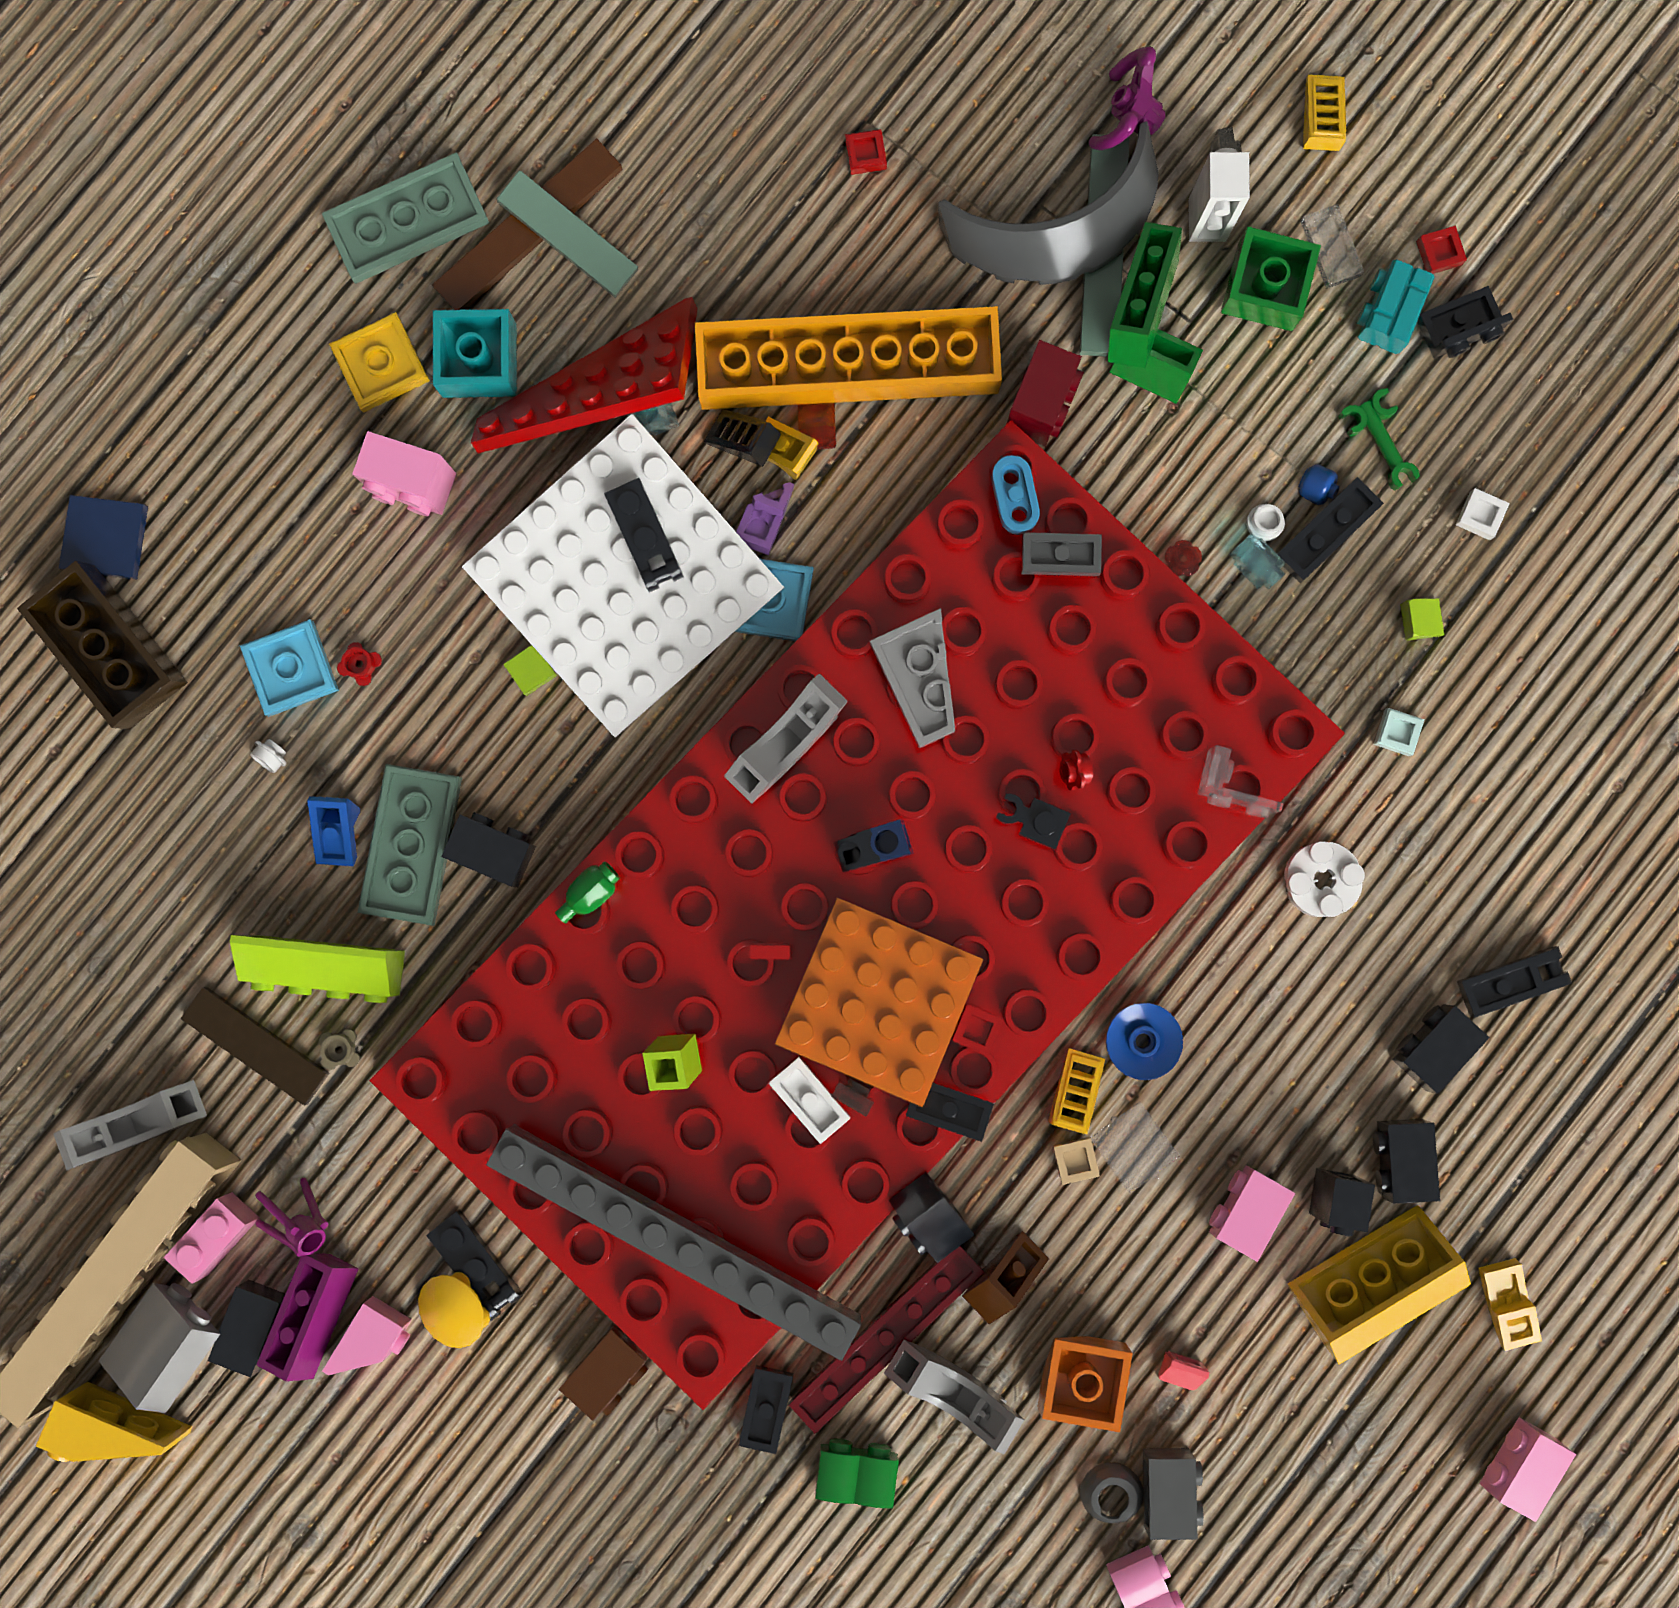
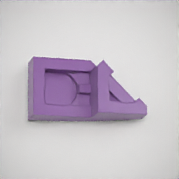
(764, 517)

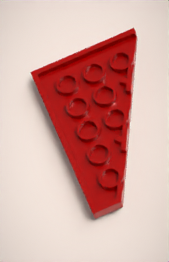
(620, 378)

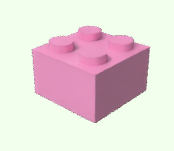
(404, 474)

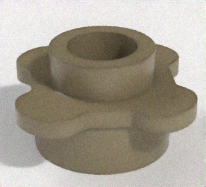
(328, 1051)

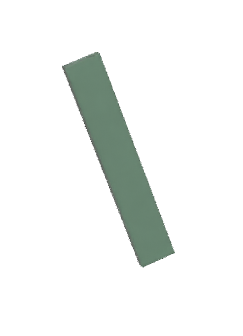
(1104, 285)

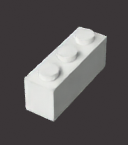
(1219, 196)

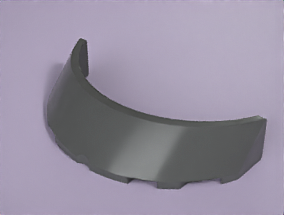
(1062, 246)

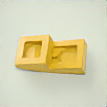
(1509, 1304)

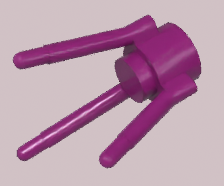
(303, 1232)

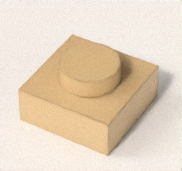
(1075, 1160)

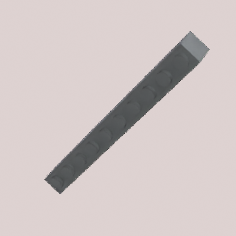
(675, 1241)

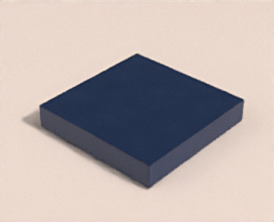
(104, 535)

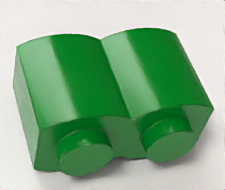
(857, 1474)

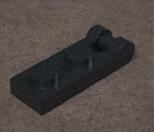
(643, 533)
(1513, 982)
(470, 1255)

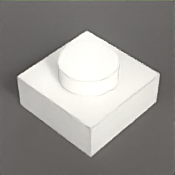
(1482, 514)

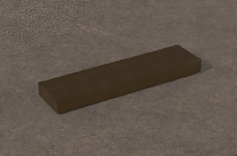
(255, 1046)

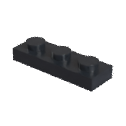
(1329, 529)

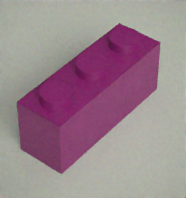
(307, 1317)

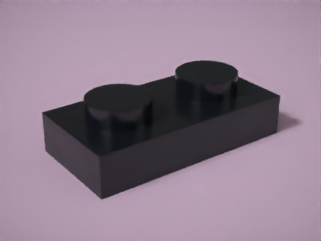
(954, 1112)
(766, 1409)

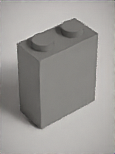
(159, 1347)

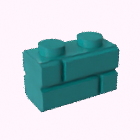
(1395, 306)

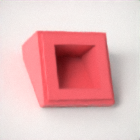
(1183, 1371)

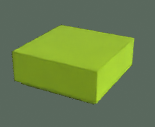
(529, 670)

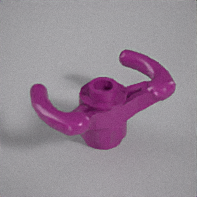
(1133, 102)

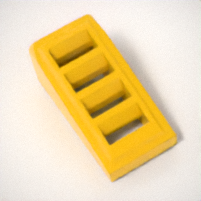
(1319, 138)
(1086, 1109)

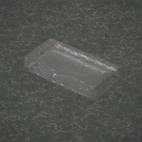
(1337, 256)

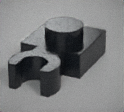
(1039, 822)

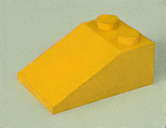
(104, 1425)

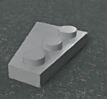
(918, 676)

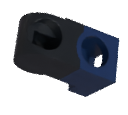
(874, 846)

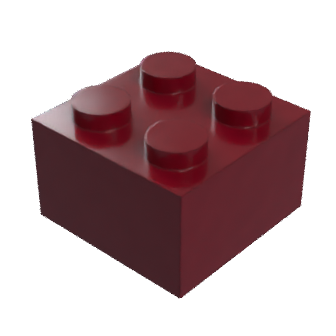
(1045, 387)

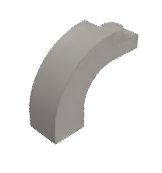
(787, 739)
(130, 1125)
(956, 1392)

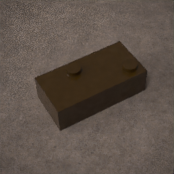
(102, 645)

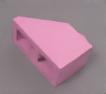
(370, 1337)

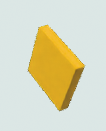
(379, 362)

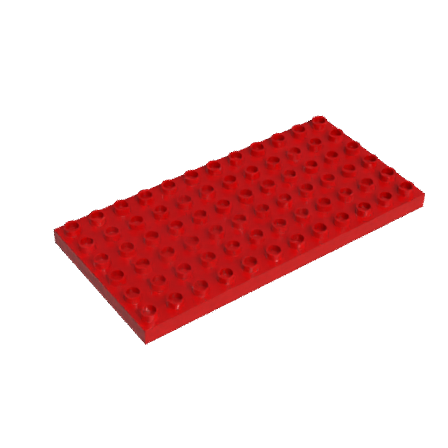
(1035, 669)

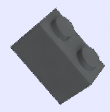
(1171, 1494)

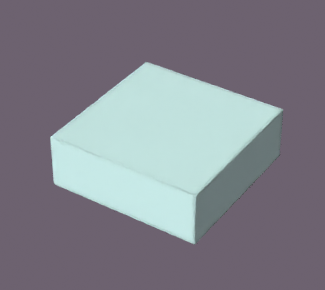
(1398, 732)

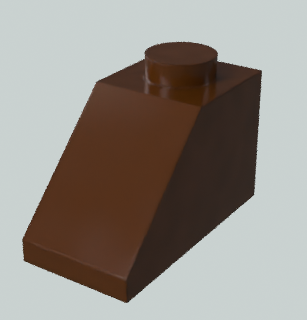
(1006, 1278)

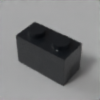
(489, 850)
(1439, 1047)
(1407, 1161)
(1341, 1201)
(929, 1218)
(246, 1327)

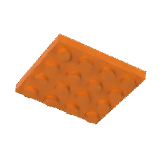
(879, 1002)

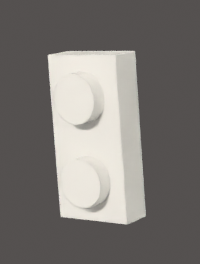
(809, 1100)

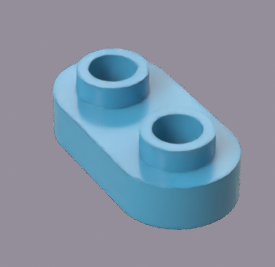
(1015, 496)

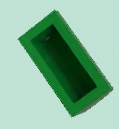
(1167, 368)

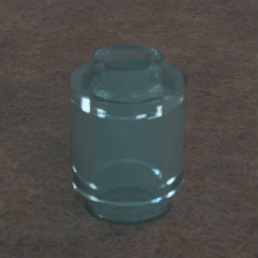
(1258, 562)

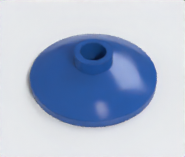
(1163, 1046)

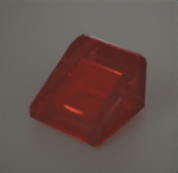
(818, 423)

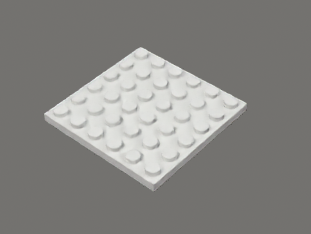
(579, 594)

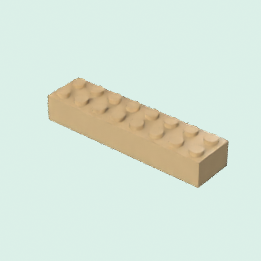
(112, 1276)

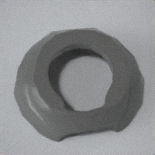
(1106, 1475)

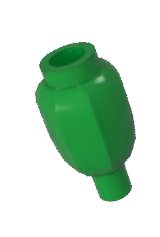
(588, 891)

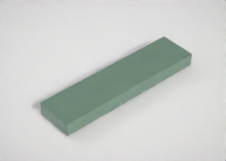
(567, 234)

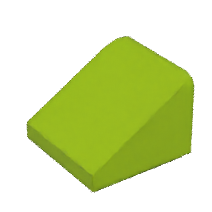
(1422, 618)

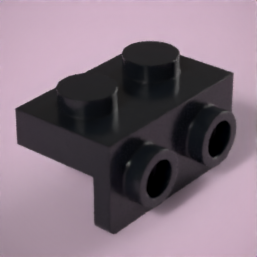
(1461, 322)

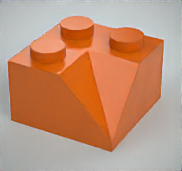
(1085, 1382)

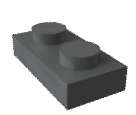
(1061, 554)

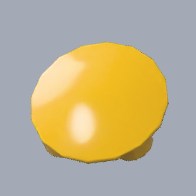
(452, 1310)

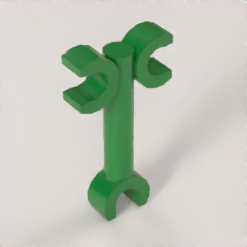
(1371, 415)

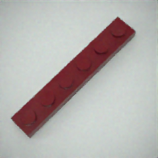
(881, 1339)

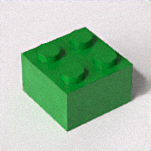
(1270, 279)

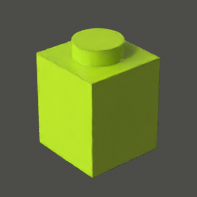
(672, 1062)

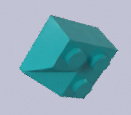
(474, 353)

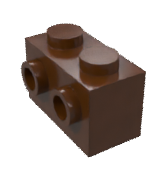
(604, 1372)

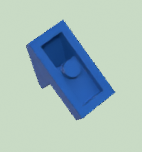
(333, 830)

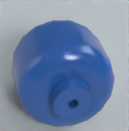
(1318, 484)

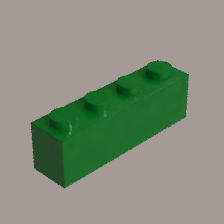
(1144, 295)

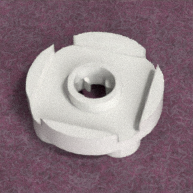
(1323, 857)

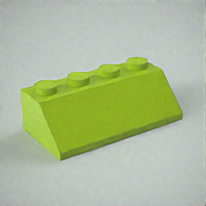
(318, 965)

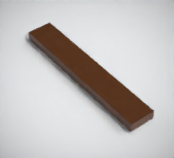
(514, 240)

